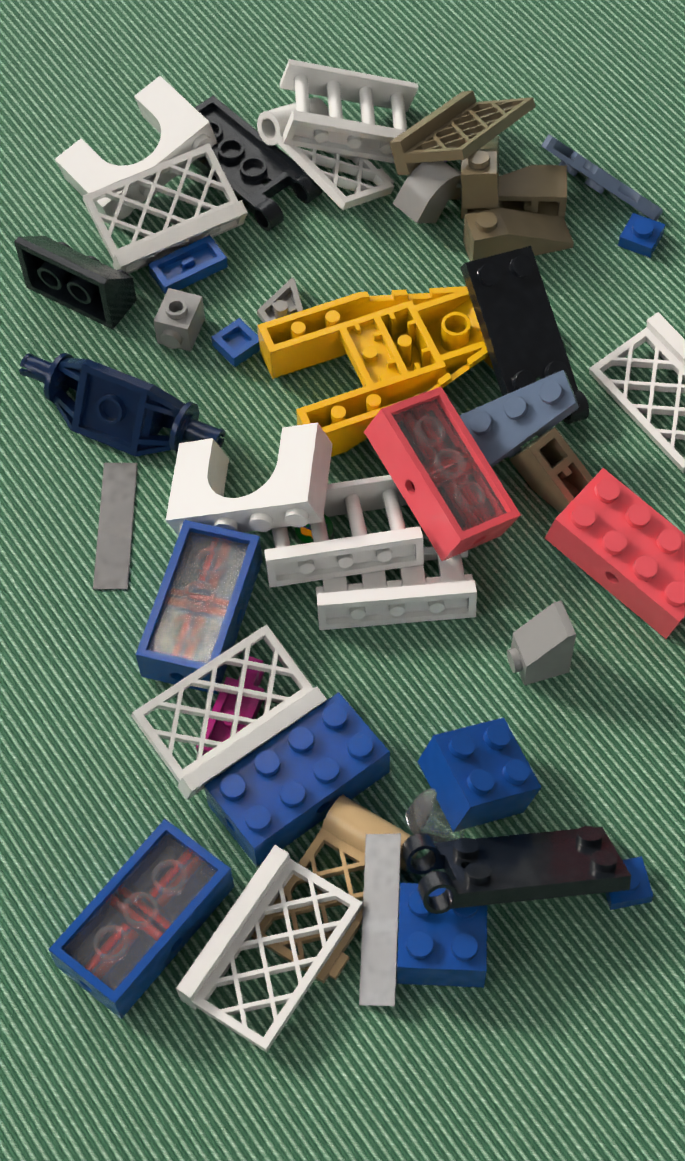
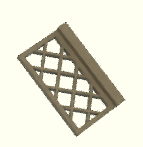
(456, 130)

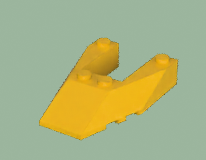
(394, 342)

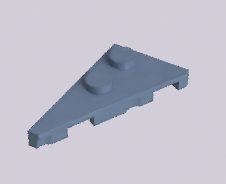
(599, 179)

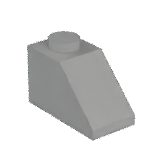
(543, 645)

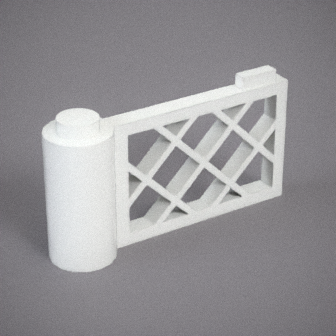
(271, 128)

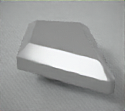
(282, 303)

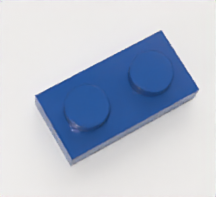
(188, 264)

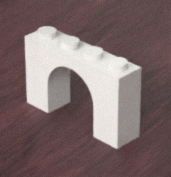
(180, 129)
(289, 498)

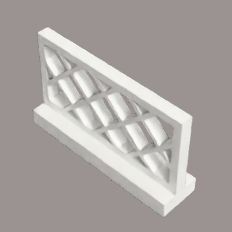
(159, 244)
(671, 348)
(248, 739)
(233, 937)

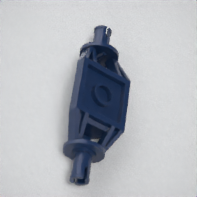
(117, 406)

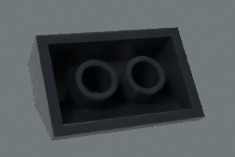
(75, 279)

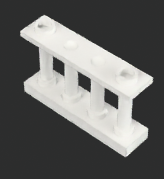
(332, 131)
(353, 554)

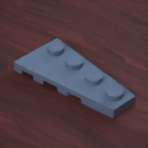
(519, 416)

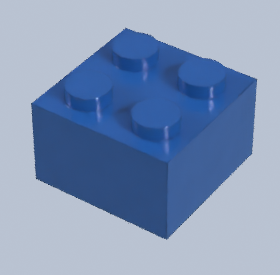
(478, 774)
(441, 946)

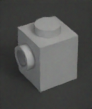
(179, 319)

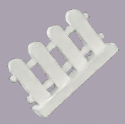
(399, 601)

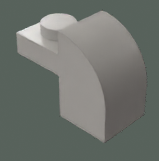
(428, 191)

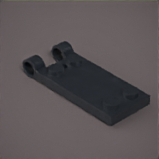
(252, 163)
(518, 322)
(515, 867)

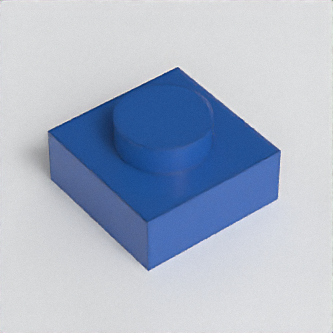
(641, 235)
(236, 342)
(640, 887)

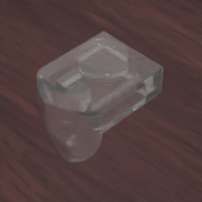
(428, 818)

